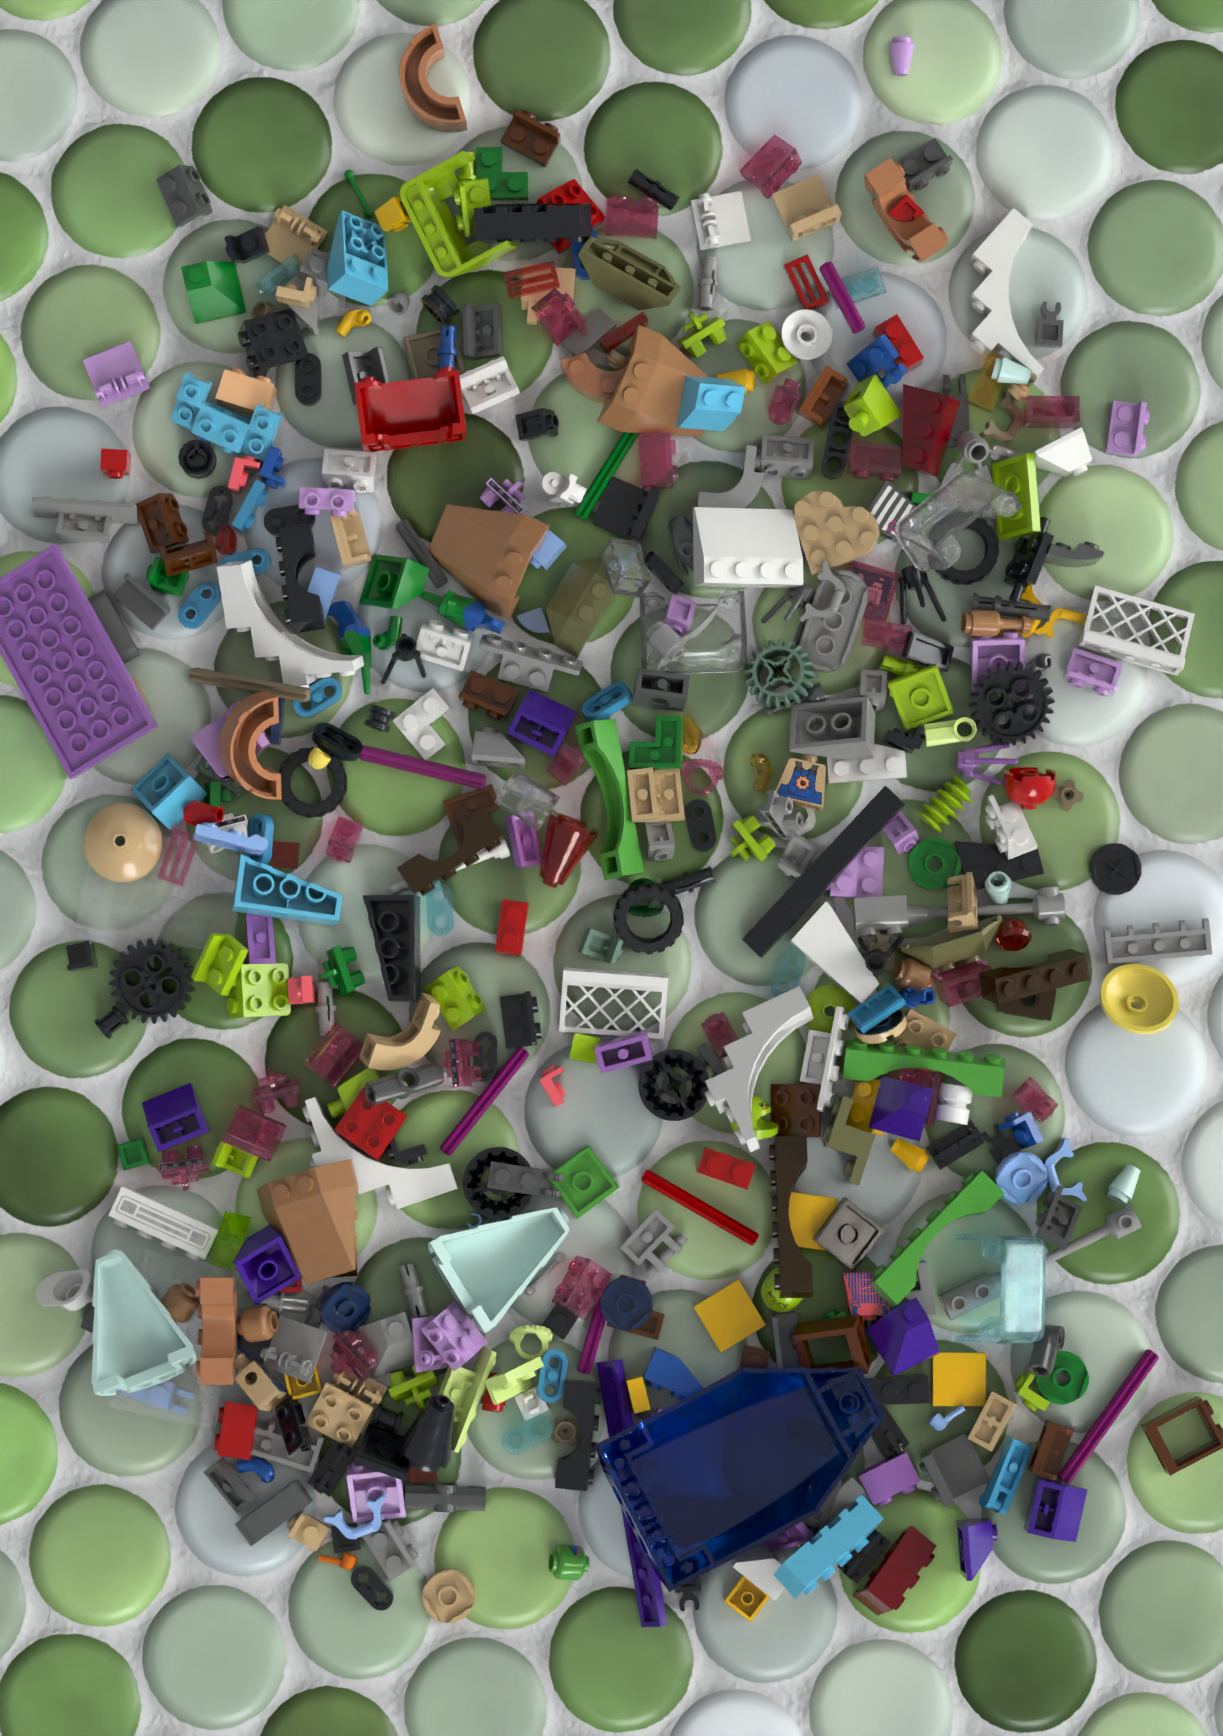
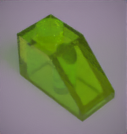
(230, 1239)

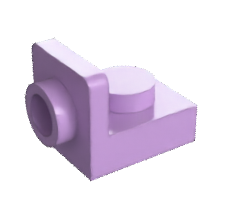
(679, 614)
(901, 833)

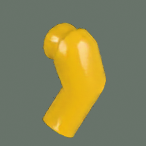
(351, 319)

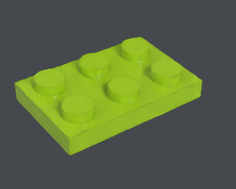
(1018, 477)

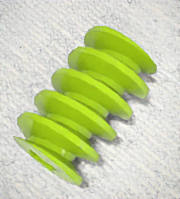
(945, 805)

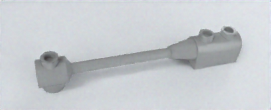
(894, 914)
(988, 1286)

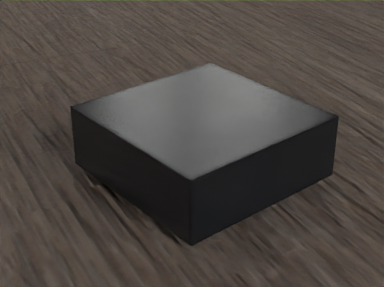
(344, 1544)

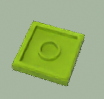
(920, 697)

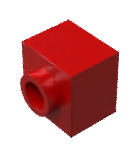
(115, 463)

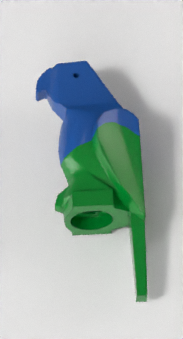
(463, 611)
(353, 637)

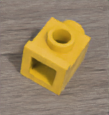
(393, 215)

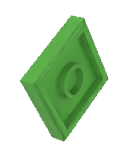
(584, 1181)

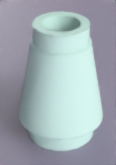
(1010, 372)
(998, 887)
(1123, 1186)

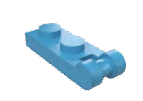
(1006, 1476)

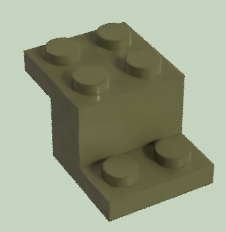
(847, 1140)

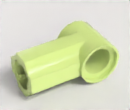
(946, 732)

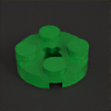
(925, 851)
(1067, 1391)

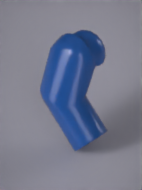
(259, 1466)

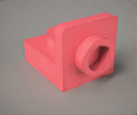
(239, 476)
(301, 990)
(553, 1090)

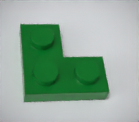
(501, 184)
(665, 751)

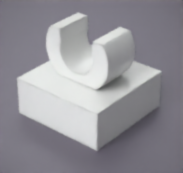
(530, 1403)

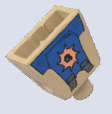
(804, 782)
(266, 1391)

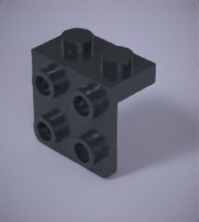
(272, 341)

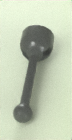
(815, 694)

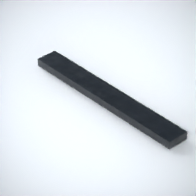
(823, 871)

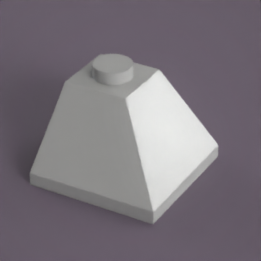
(495, 750)
(391, 1341)

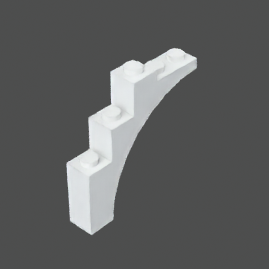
(992, 296)
(248, 610)
(764, 1029)
(405, 1184)

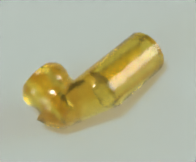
(693, 736)
(763, 769)

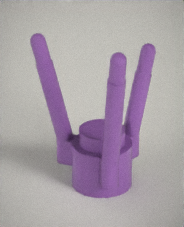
(969, 760)

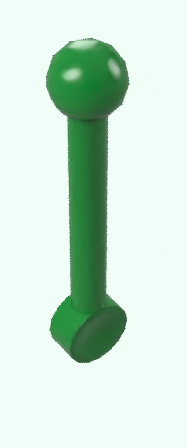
(367, 212)

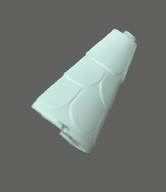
(497, 1261)
(132, 1331)

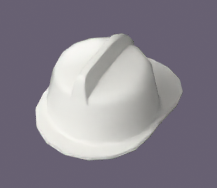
(66, 1289)

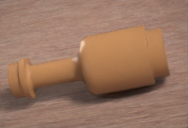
(989, 623)

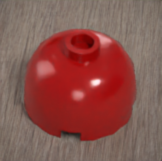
(1029, 786)

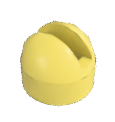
(318, 758)

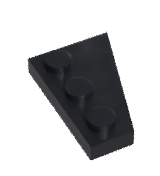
(986, 858)

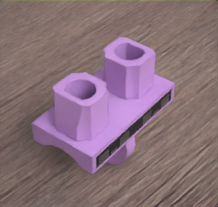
(495, 492)

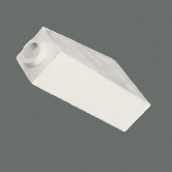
(834, 953)

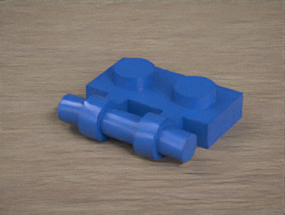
(876, 357)

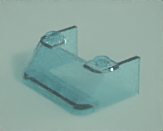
(1021, 1289)

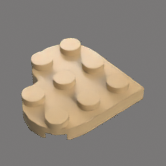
(833, 531)

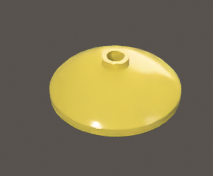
(1142, 988)

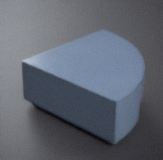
(534, 621)

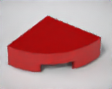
(906, 210)

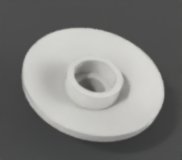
(811, 324)

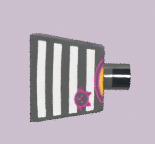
(889, 509)

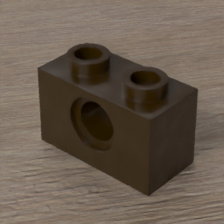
(1040, 1008)

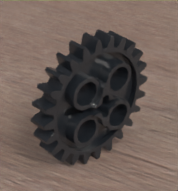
(1018, 725)
(139, 961)

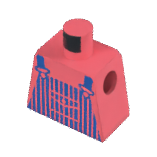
(863, 1298)

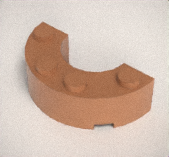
(424, 103)
(916, 236)
(589, 379)
(239, 741)
(219, 1330)

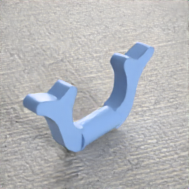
(1052, 1177)
(355, 1532)

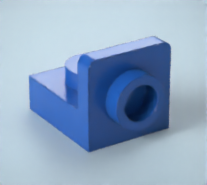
(272, 464)
(1024, 1129)

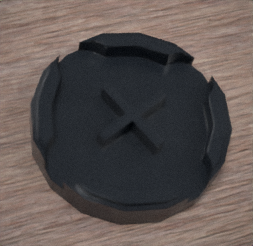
(1115, 869)

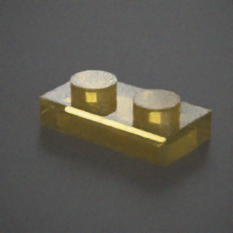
(986, 389)

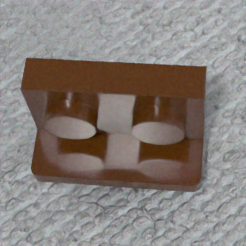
(531, 137)
(161, 522)
(488, 695)

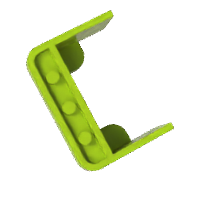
(436, 226)

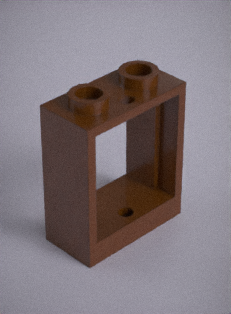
(845, 1325)
(1160, 1448)

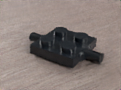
(1028, 560)

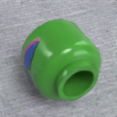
(568, 1562)

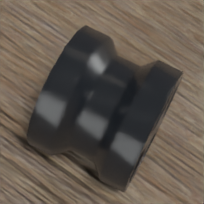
(379, 718)

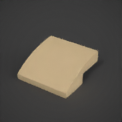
(655, 795)

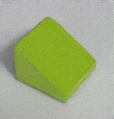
(583, 1048)

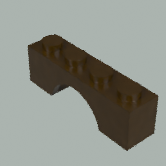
(479, 835)
(1057, 971)

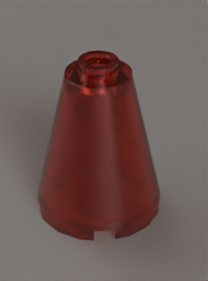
(564, 848)

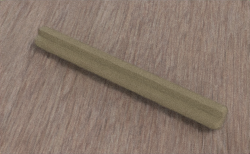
(249, 684)

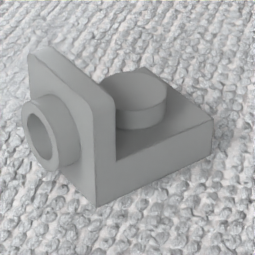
(874, 684)
(659, 840)

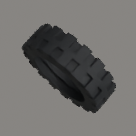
(991, 543)
(321, 808)
(660, 942)

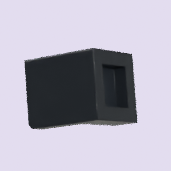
(81, 956)

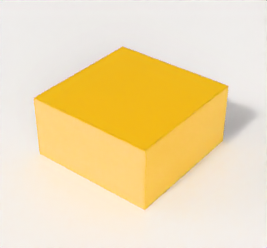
(300, 1388)
(638, 1393)
(746, 1598)

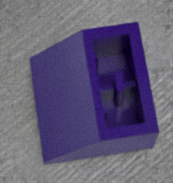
(541, 724)
(175, 1117)
(1055, 1510)

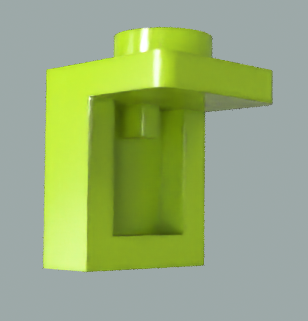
(234, 1159)
(1031, 1399)

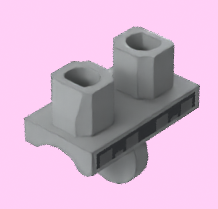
(779, 814)

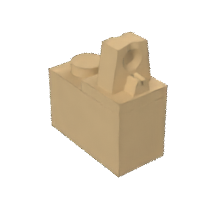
(567, 285)

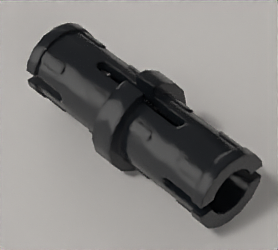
(653, 189)
(690, 881)

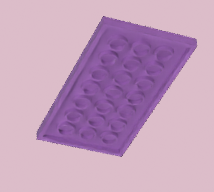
(68, 664)

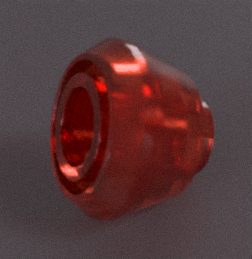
(1013, 935)

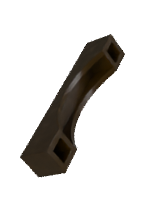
(795, 1271)

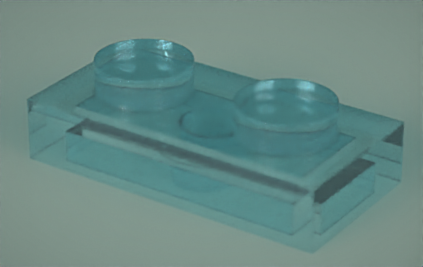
(864, 285)

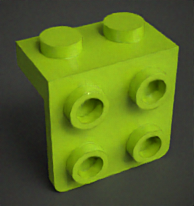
(260, 991)

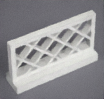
(1136, 652)
(618, 980)

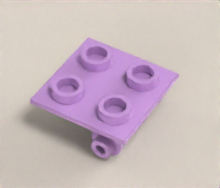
(116, 374)
(425, 1354)

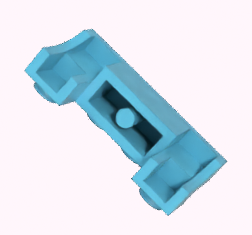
(221, 425)

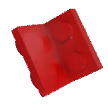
(571, 193)
(370, 1125)

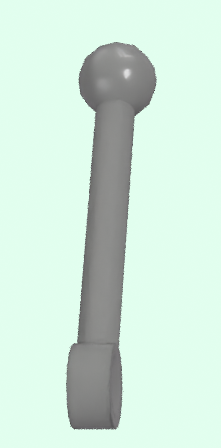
(560, 1257)

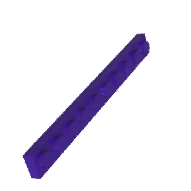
(619, 1418)

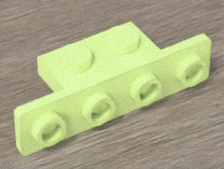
(464, 1389)

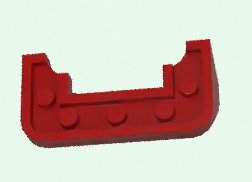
(411, 411)

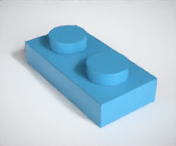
(256, 497)

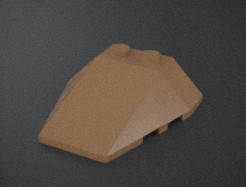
(650, 388)
(487, 552)
(315, 1218)

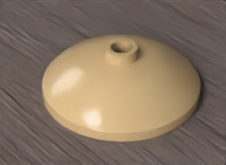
(141, 846)

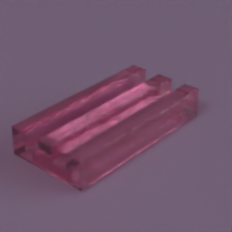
(171, 878)

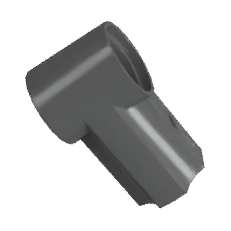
(1046, 1350)

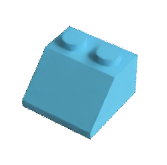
(709, 403)
(168, 790)

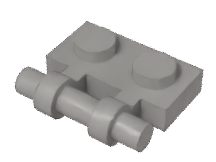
(648, 1237)

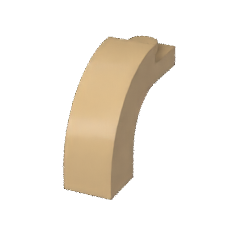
(407, 1046)

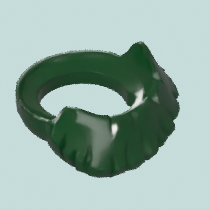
(654, 908)

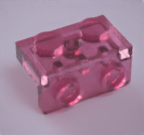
(558, 316)
(875, 460)
(582, 1287)

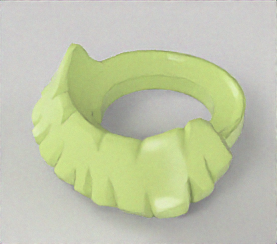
(543, 1333)

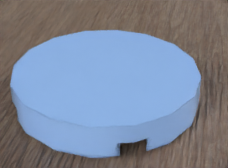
(1021, 1177)

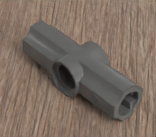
(392, 1088)
(445, 1497)

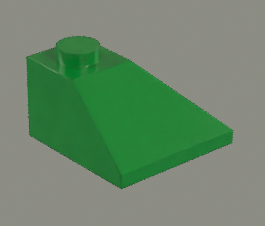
(213, 290)
(393, 582)

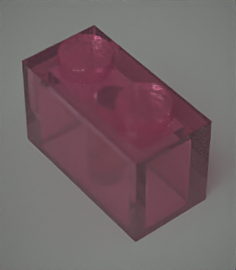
(1051, 412)
(656, 460)
(961, 983)

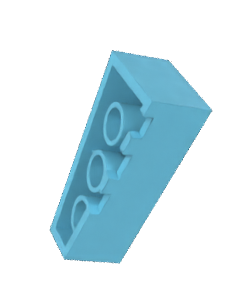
(281, 895)
(828, 1548)

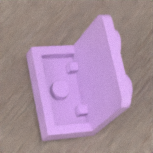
(208, 743)

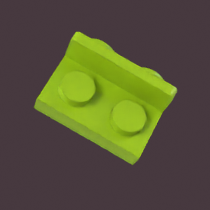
(470, 195)
(220, 962)

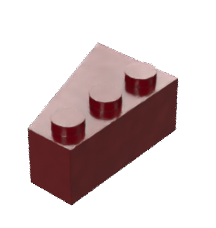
(926, 428)
(896, 1572)

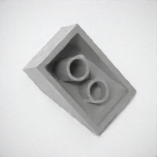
(834, 728)

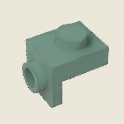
(601, 946)

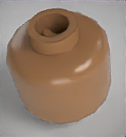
(913, 974)
(181, 1302)
(257, 1324)

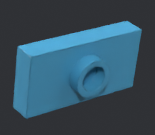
(876, 1008)

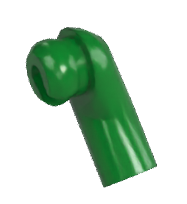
(389, 637)

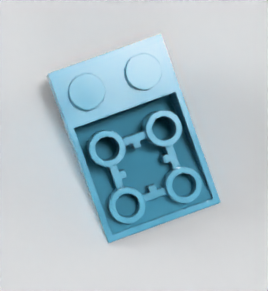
(358, 260)

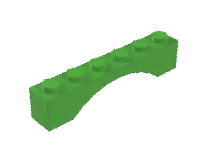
(601, 748)
(979, 1073)
(899, 1276)

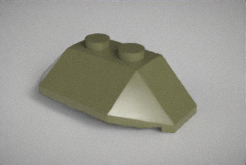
(628, 274)
(579, 605)
(947, 947)

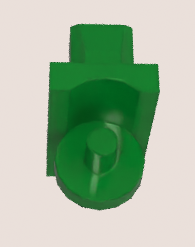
(337, 971)

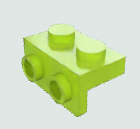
(766, 352)
(456, 997)

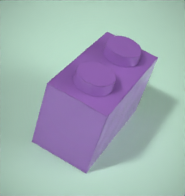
(623, 1051)
(889, 1478)

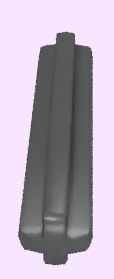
(421, 553)

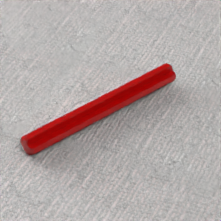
(699, 1207)

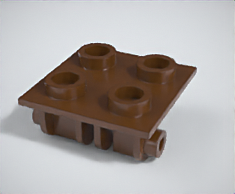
(796, 1109)

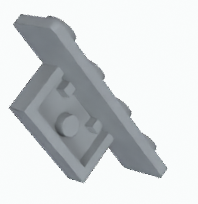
(84, 519)
(527, 664)

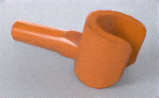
(347, 1562)

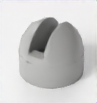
(395, 299)

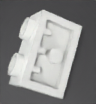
(349, 470)
(444, 644)

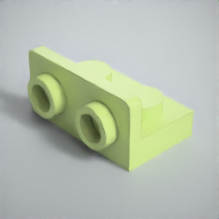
(513, 1380)

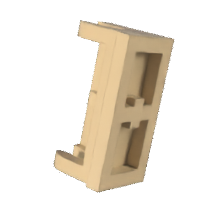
(351, 539)
(962, 903)
(992, 1421)

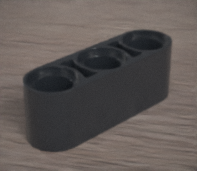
(835, 452)

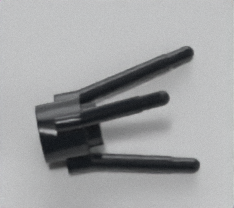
(915, 580)
(405, 651)
(877, 958)

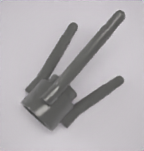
(799, 598)

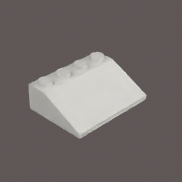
(746, 548)

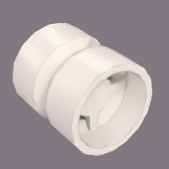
(953, 1104)

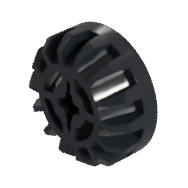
(685, 1107)
(475, 1190)

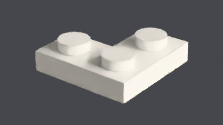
(416, 724)

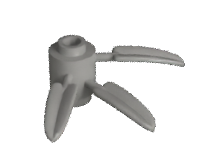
(976, 450)
(669, 643)

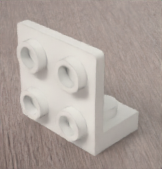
(1010, 827)

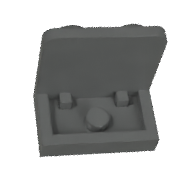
(953, 1469)

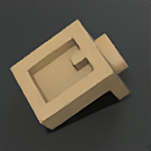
(293, 296)
(307, 1530)

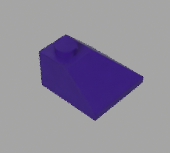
(901, 1108)
(265, 1264)
(904, 1337)
(975, 1544)

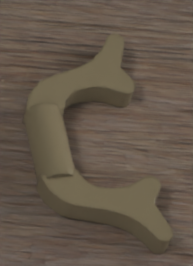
(1016, 421)

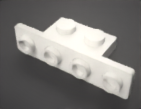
(822, 1057)

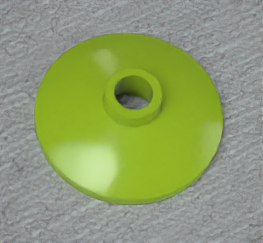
(824, 997)

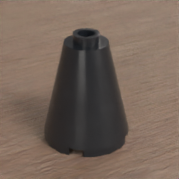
(430, 1436)

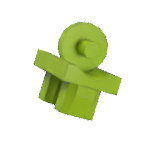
(712, 329)
(744, 829)
(412, 1390)

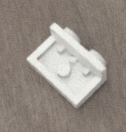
(488, 385)

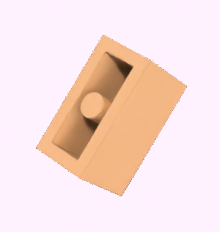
(244, 392)

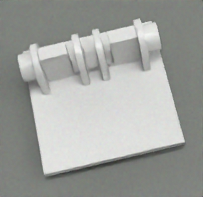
(720, 220)

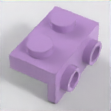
(1092, 671)

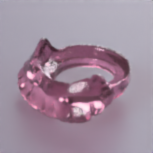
(690, 767)

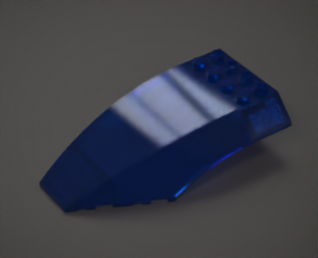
(737, 1463)

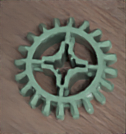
(786, 664)

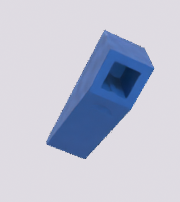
(671, 1373)

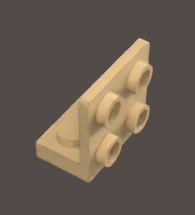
(806, 208)

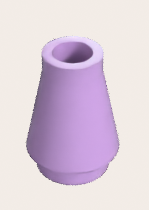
(901, 54)

